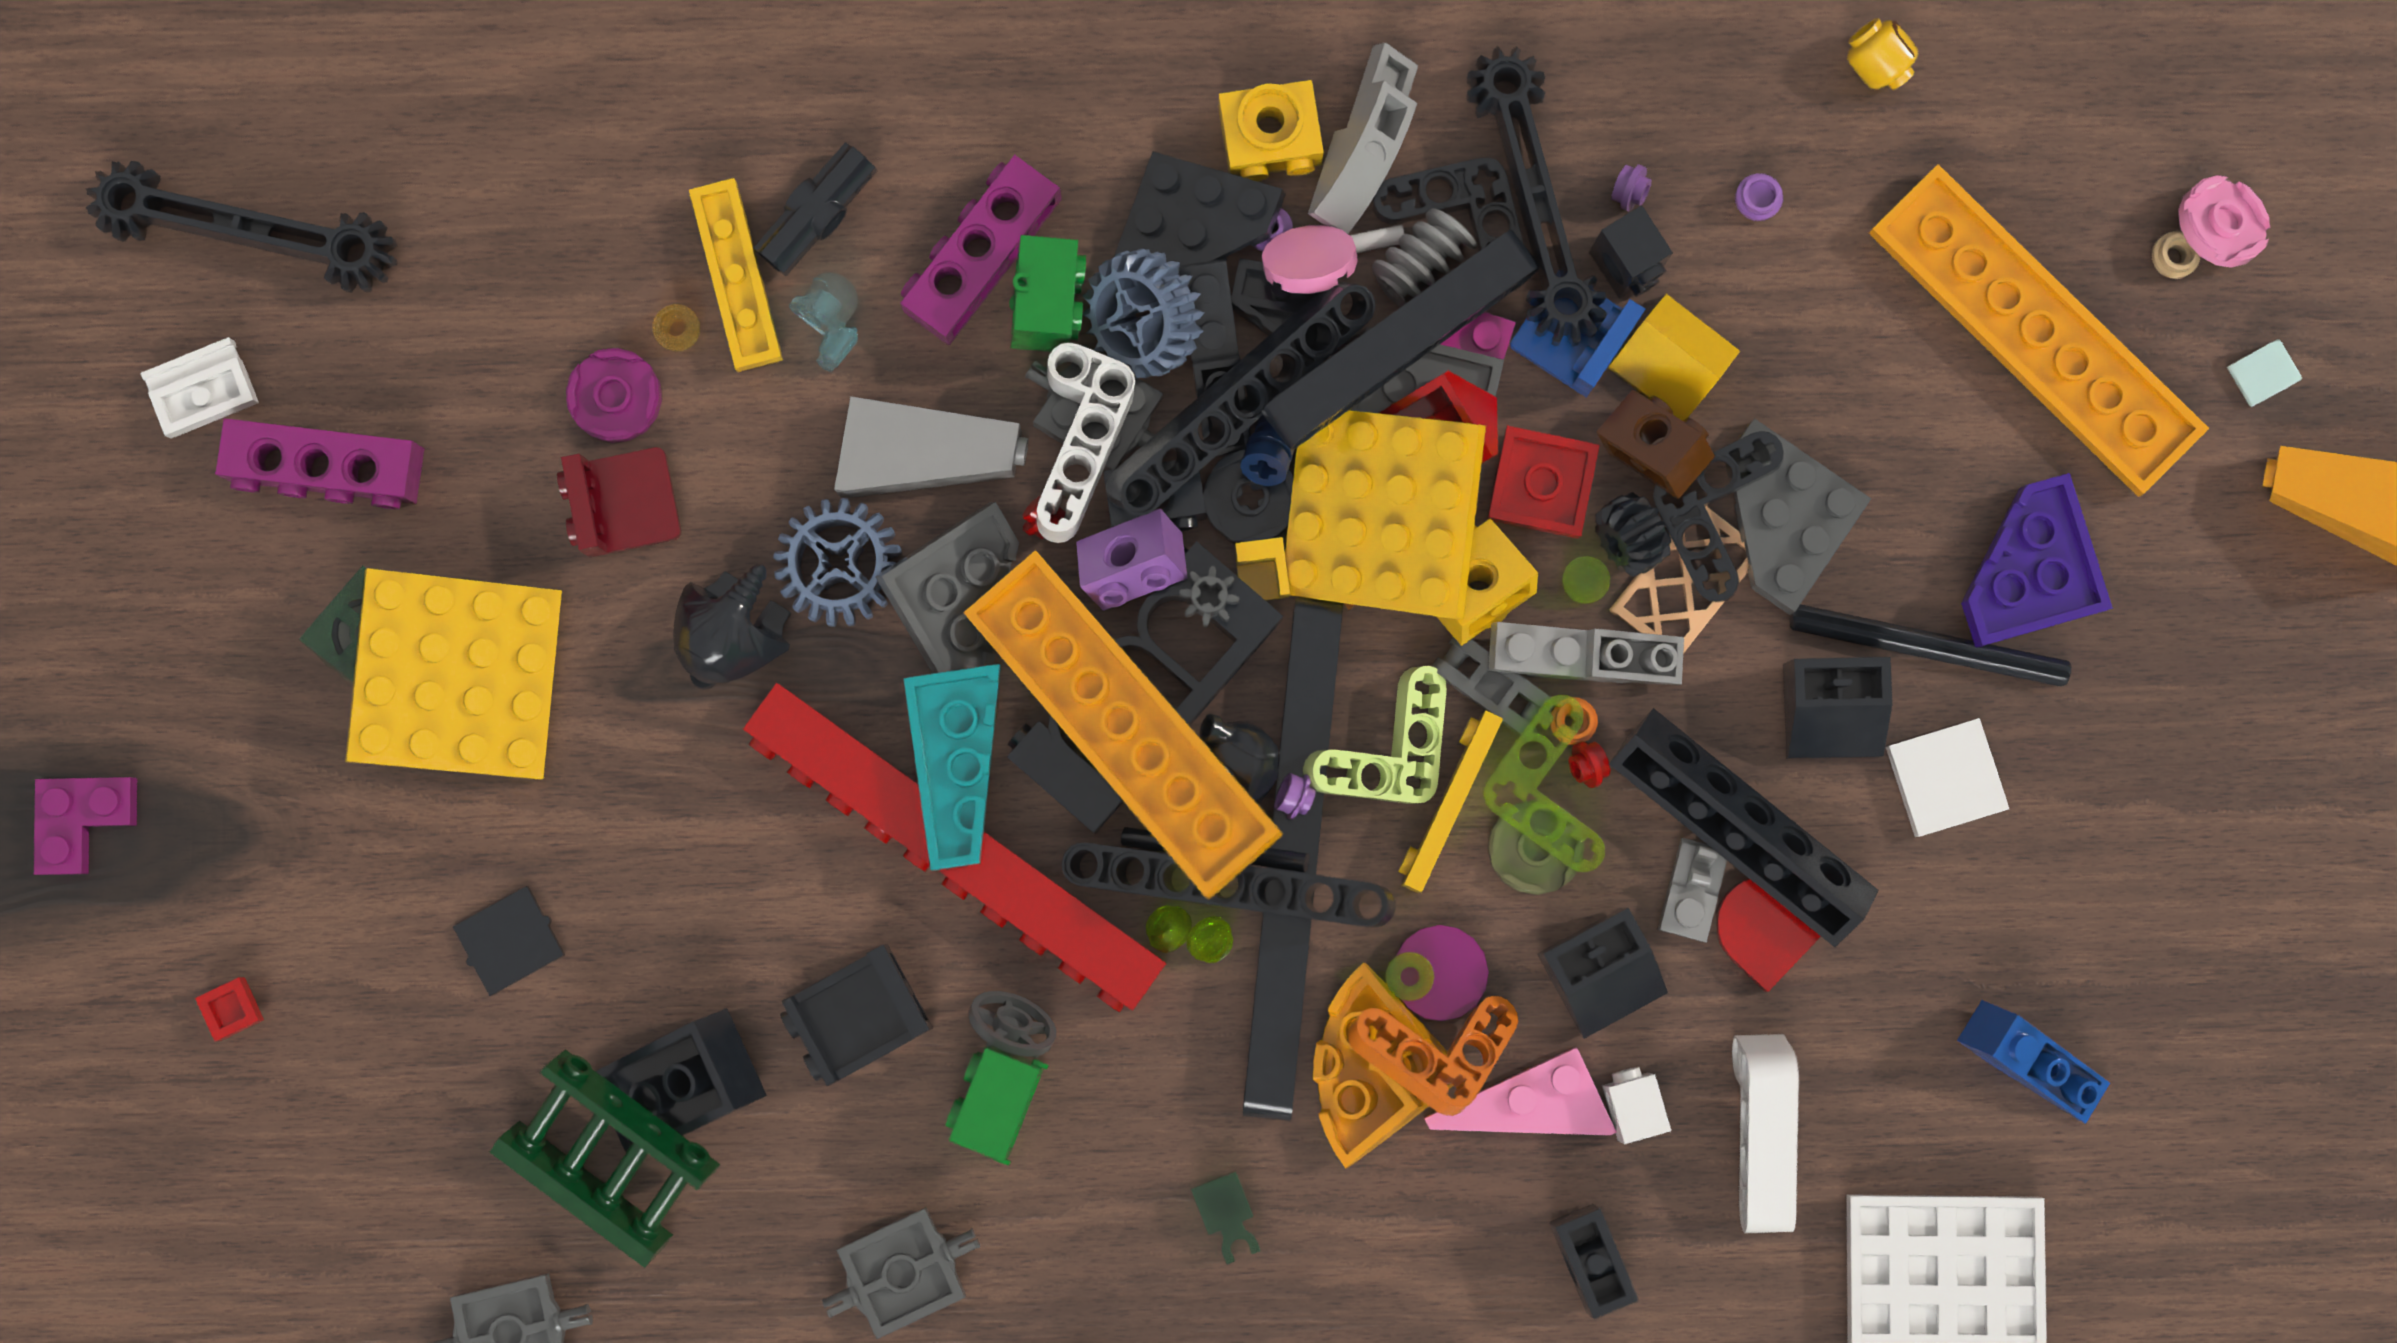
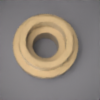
(2164, 265)

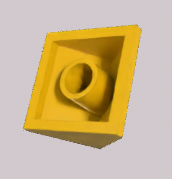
(1674, 358)

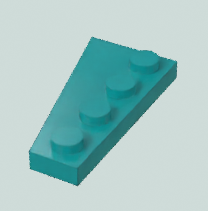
(952, 746)

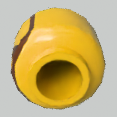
(1882, 54)

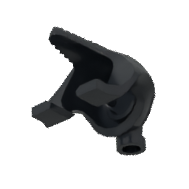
(716, 633)
(1244, 752)

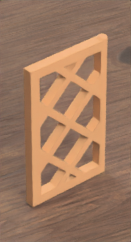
(1696, 619)

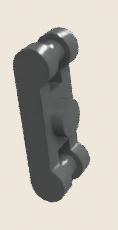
(1490, 689)

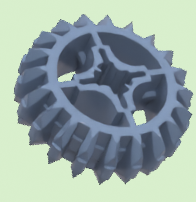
(1136, 284)
(823, 579)

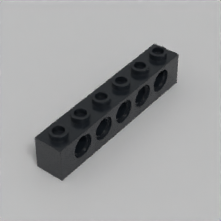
(1744, 828)

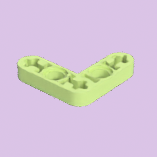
(1395, 768)

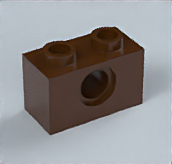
(1669, 463)

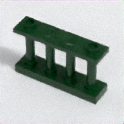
(579, 1191)

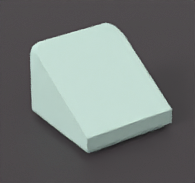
(2264, 373)

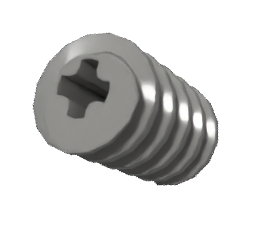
(1421, 255)

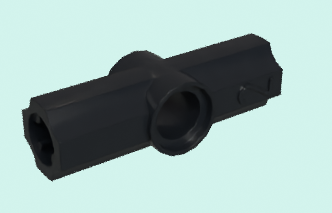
(815, 209)

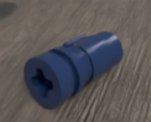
(1266, 456)

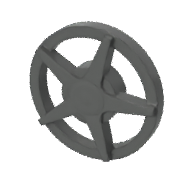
(1012, 1024)

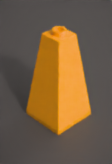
(2340, 494)

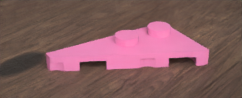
(1542, 1099)

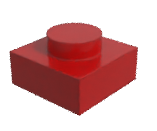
(229, 1009)

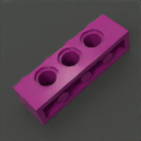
(948, 314)
(248, 443)

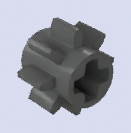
(1211, 582)

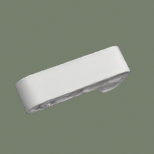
(1077, 447)
(1768, 1132)

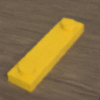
(735, 275)
(1420, 862)

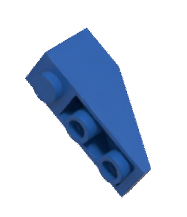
(2033, 1060)

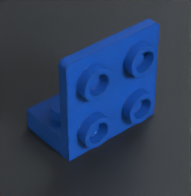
(1583, 364)

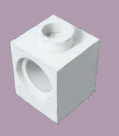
(1635, 1105)

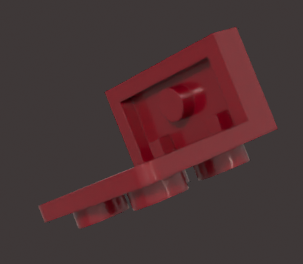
(619, 501)

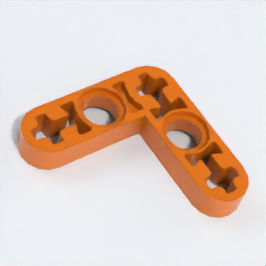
(1451, 1067)

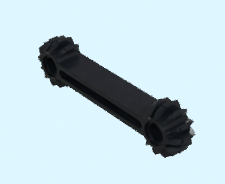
(1535, 195)
(240, 226)

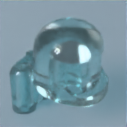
(827, 309)

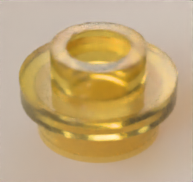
(669, 315)

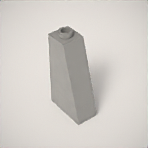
(921, 448)

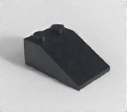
(689, 1075)

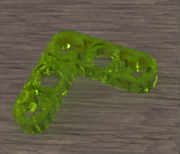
(1527, 781)

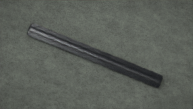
(1930, 645)

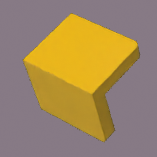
(1263, 567)

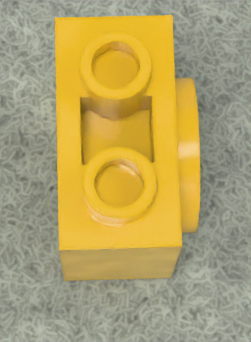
(1256, 153)
(1510, 581)

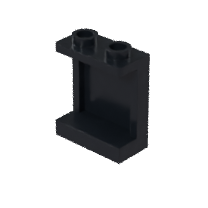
(855, 1016)

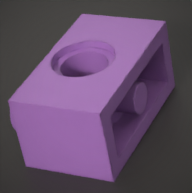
(1131, 560)

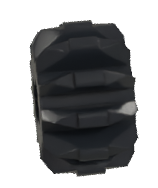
(1632, 534)

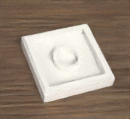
(1947, 778)

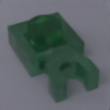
(1224, 1208)

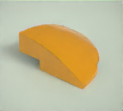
(1356, 1098)

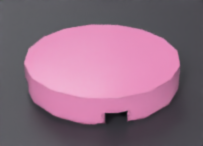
(2224, 221)
(1309, 258)

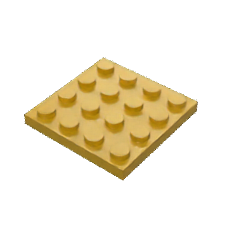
(1385, 513)
(453, 675)

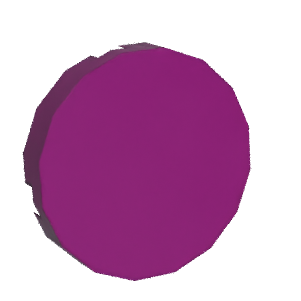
(614, 395)
(1458, 972)

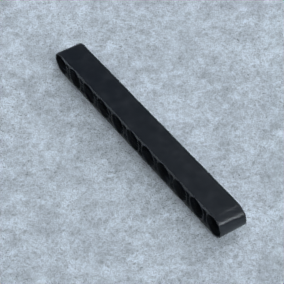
(1282, 937)

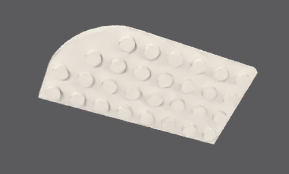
(1945, 1269)

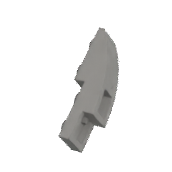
(1369, 144)
(1586, 654)

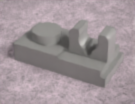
(1692, 891)

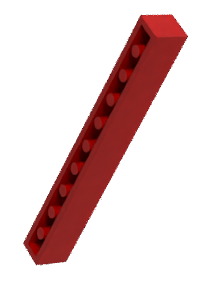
(1002, 880)

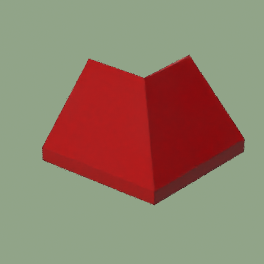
(1454, 401)

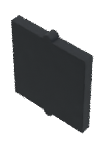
(508, 941)

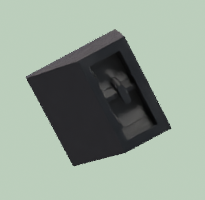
(1837, 707)
(1604, 971)

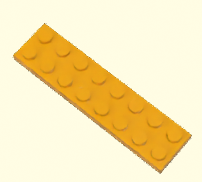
(2038, 331)
(1123, 725)

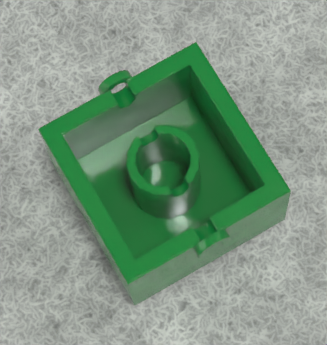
(1044, 293)
(994, 1103)

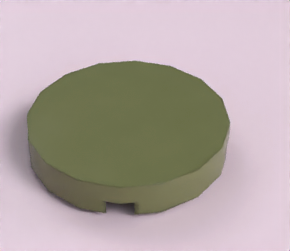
(1523, 862)

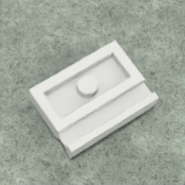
(199, 388)

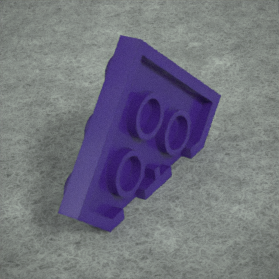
(2036, 568)

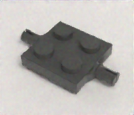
(1060, 412)
(901, 1273)
(514, 1314)

